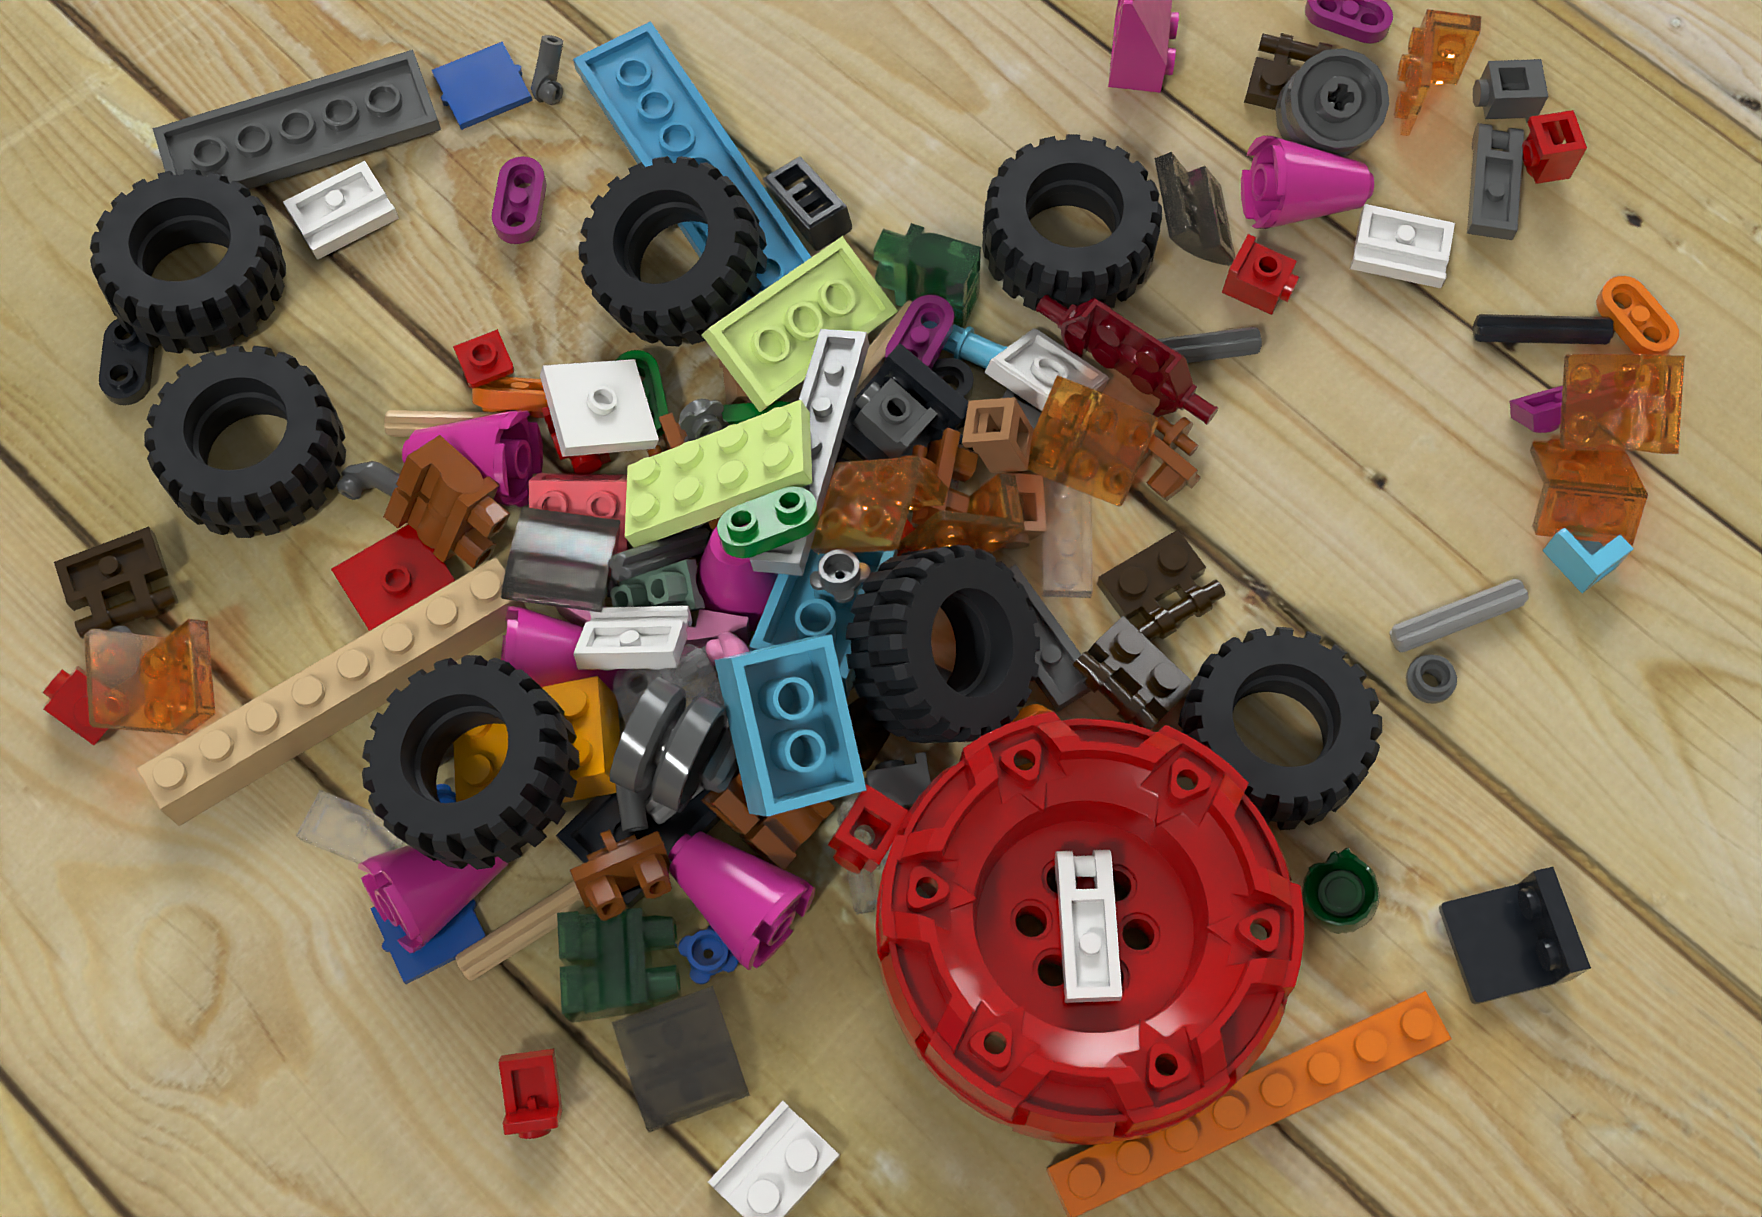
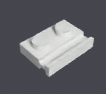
(340, 210)
(1402, 246)
(633, 638)
(774, 1166)

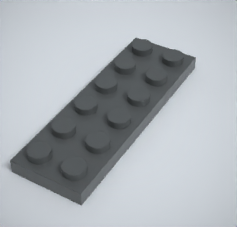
(304, 124)

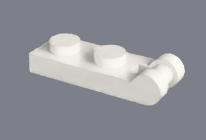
(1088, 928)

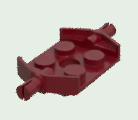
(1130, 351)

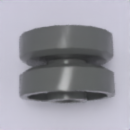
(1333, 102)
(667, 744)

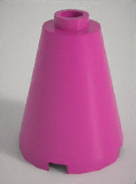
(1300, 183)
(498, 446)
(731, 584)
(545, 648)
(420, 891)
(740, 895)

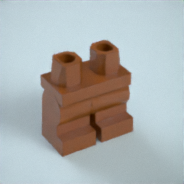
(447, 503)
(770, 837)

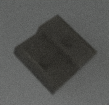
(1195, 210)
(560, 559)
(680, 1059)

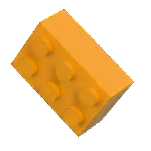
(595, 719)

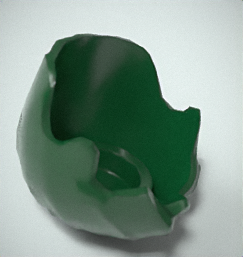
(1341, 893)

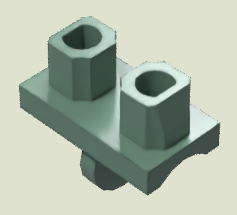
(661, 587)

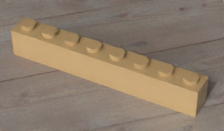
(327, 695)

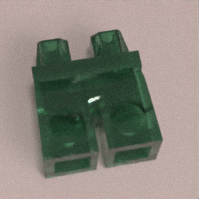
(929, 265)
(611, 964)

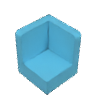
(1584, 560)

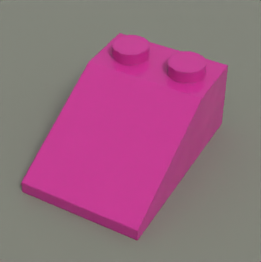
(1141, 44)

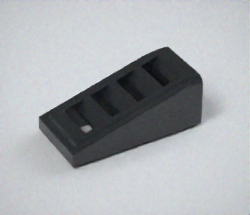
(821, 225)

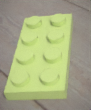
(775, 332)
(717, 473)

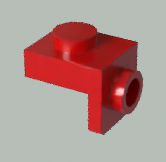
(484, 359)
(70, 703)
(530, 1093)

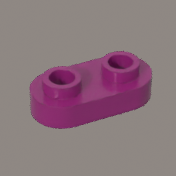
(1351, 18)
(516, 203)
(919, 340)

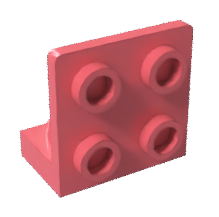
(582, 495)

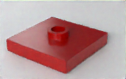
(391, 576)

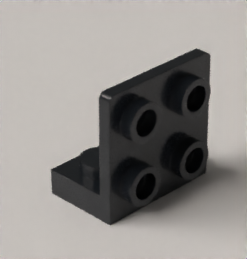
(924, 387)
(1514, 938)

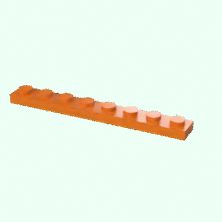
(1253, 1104)

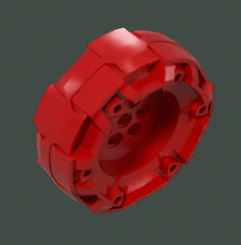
(1194, 882)

